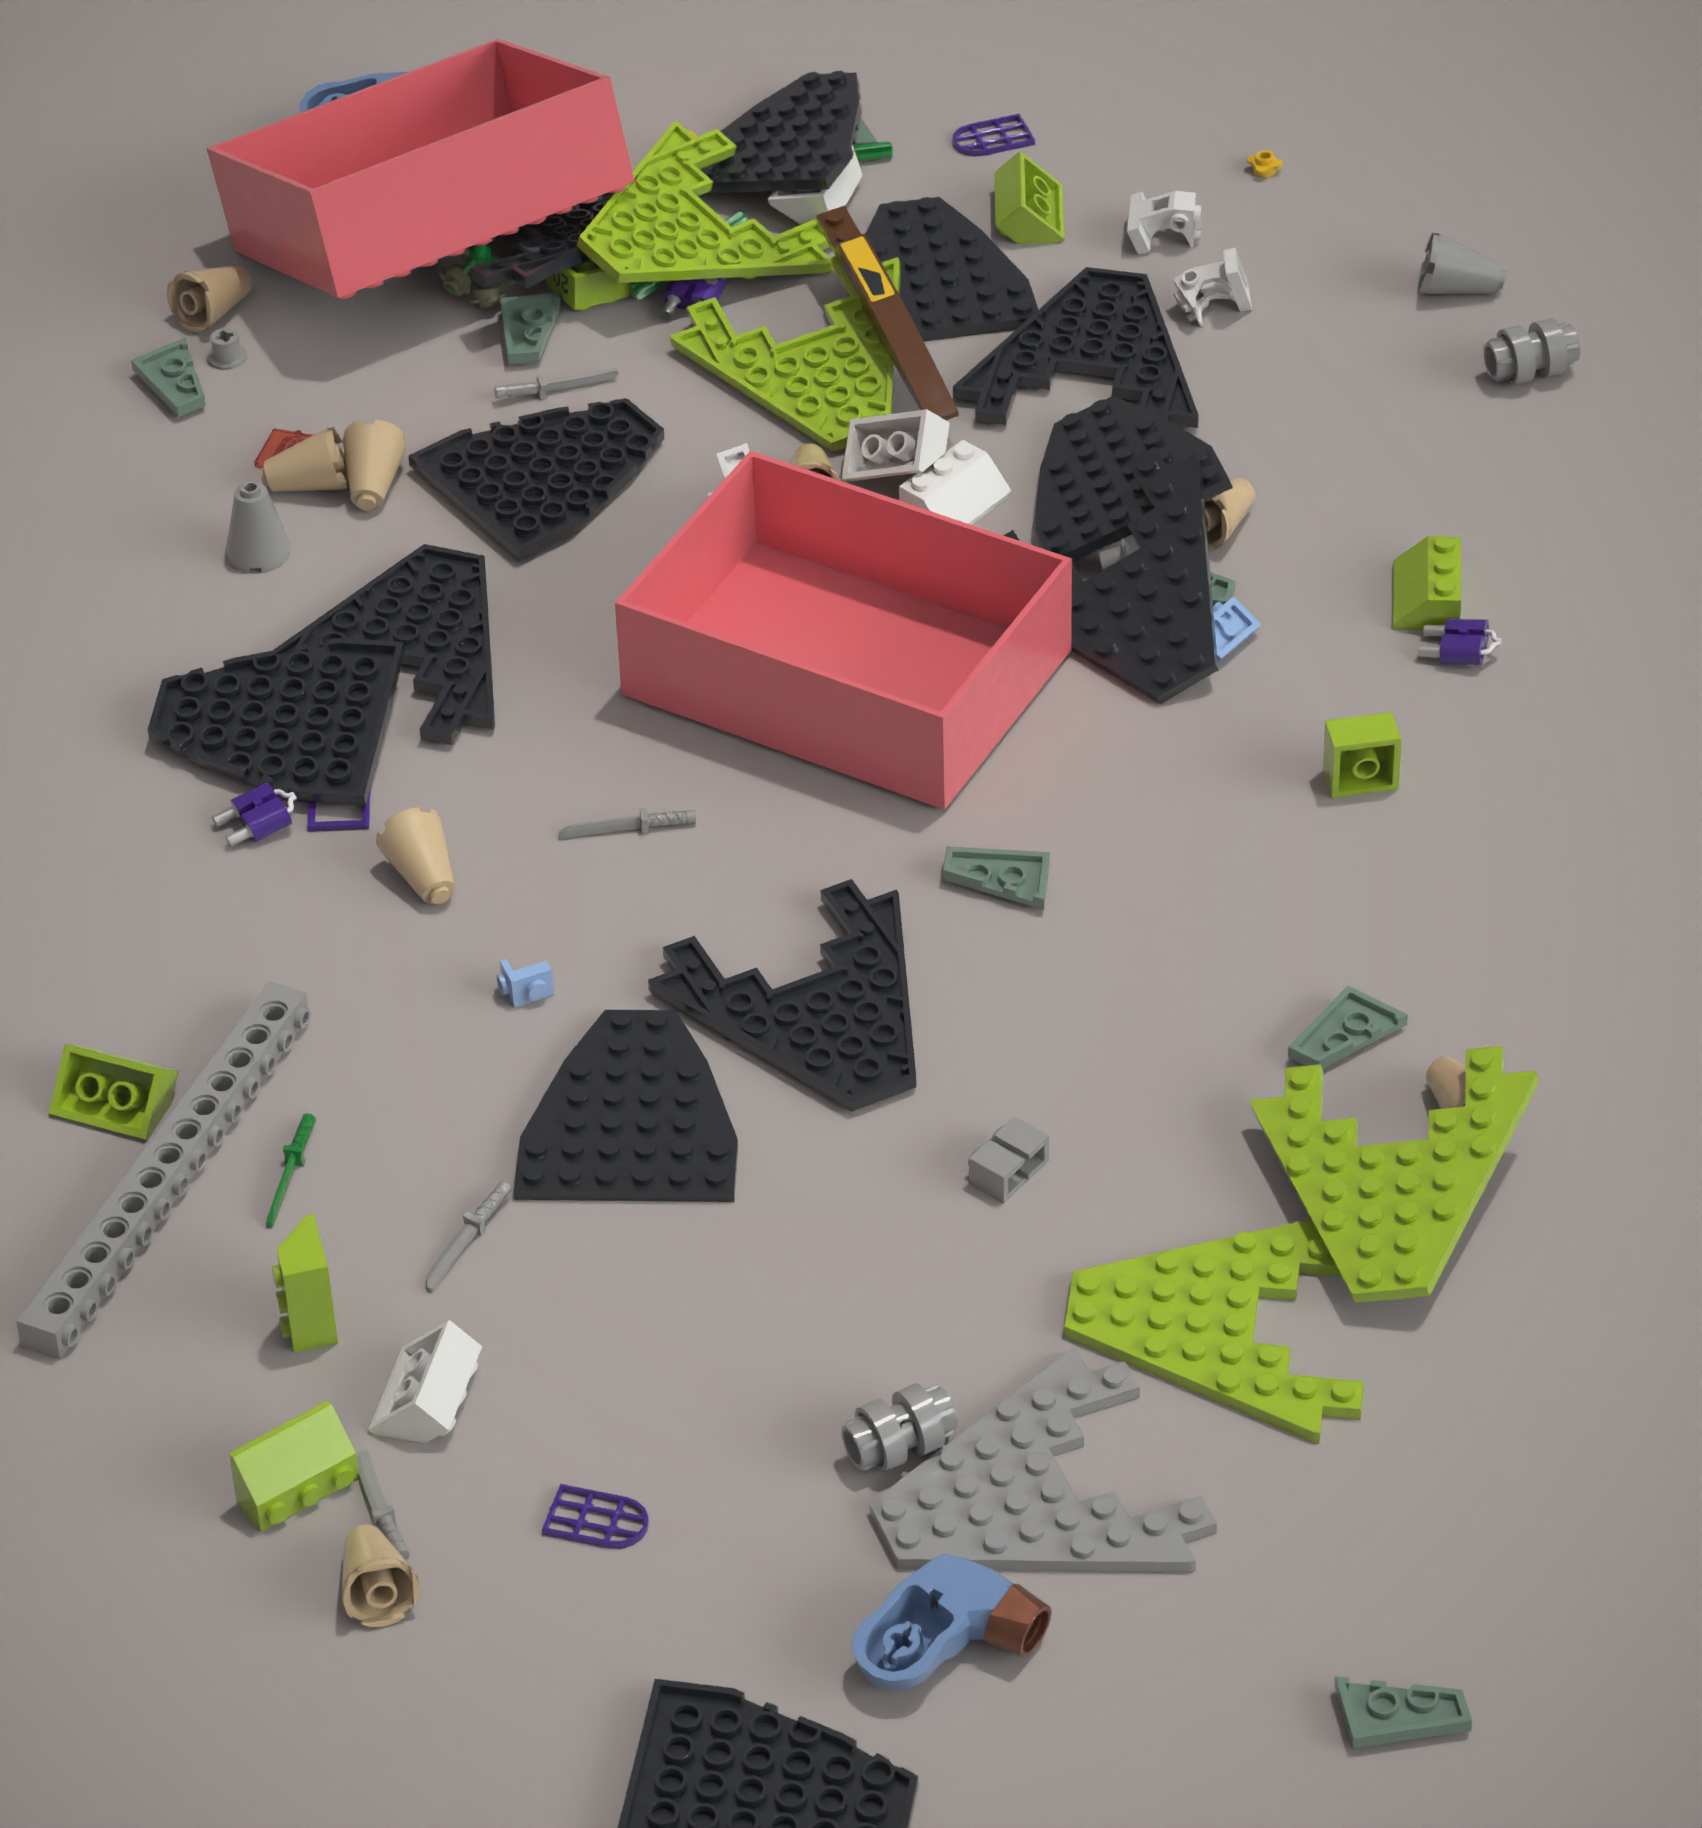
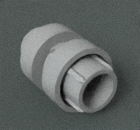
(1545, 348)
(915, 1421)

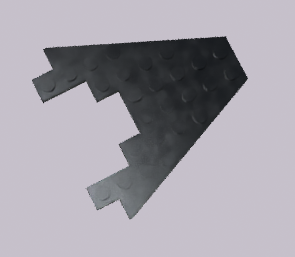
(545, 248)
(1093, 326)
(1153, 609)
(440, 612)
(831, 1030)

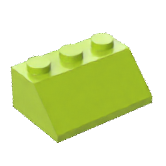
(1028, 202)
(1427, 583)
(112, 1091)
(305, 1289)
(293, 1466)

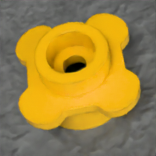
(1264, 163)

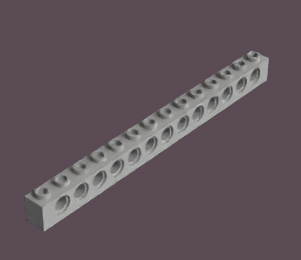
(162, 1171)

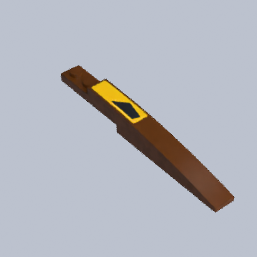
(886, 312)

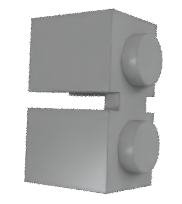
(1011, 1150)

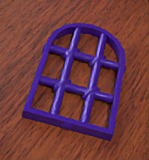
(967, 149)
(582, 1522)

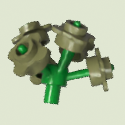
(458, 279)

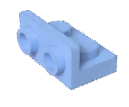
(1232, 626)

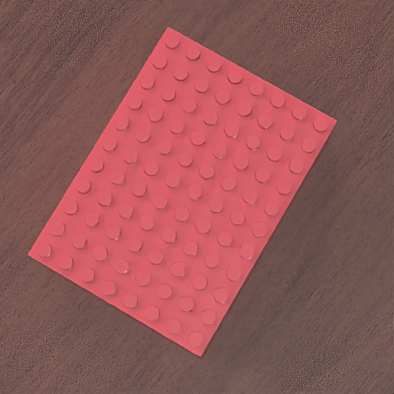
(421, 166)
(845, 628)

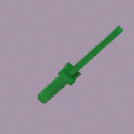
(293, 1157)

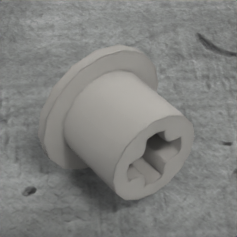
(225, 349)
(1112, 555)

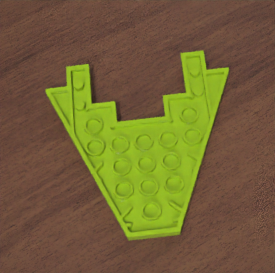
(668, 233)
(808, 380)
(1402, 1205)
(1194, 1323)

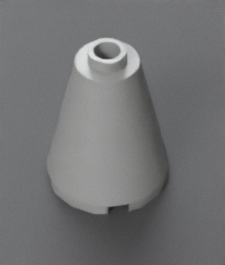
(1457, 269)
(255, 531)

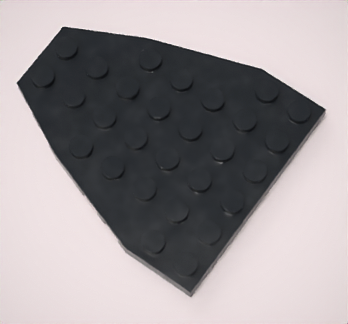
(793, 137)
(950, 270)
(542, 475)
(1084, 477)
(287, 719)
(630, 1119)
(743, 1765)

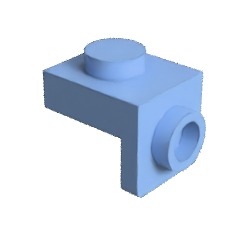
(525, 983)

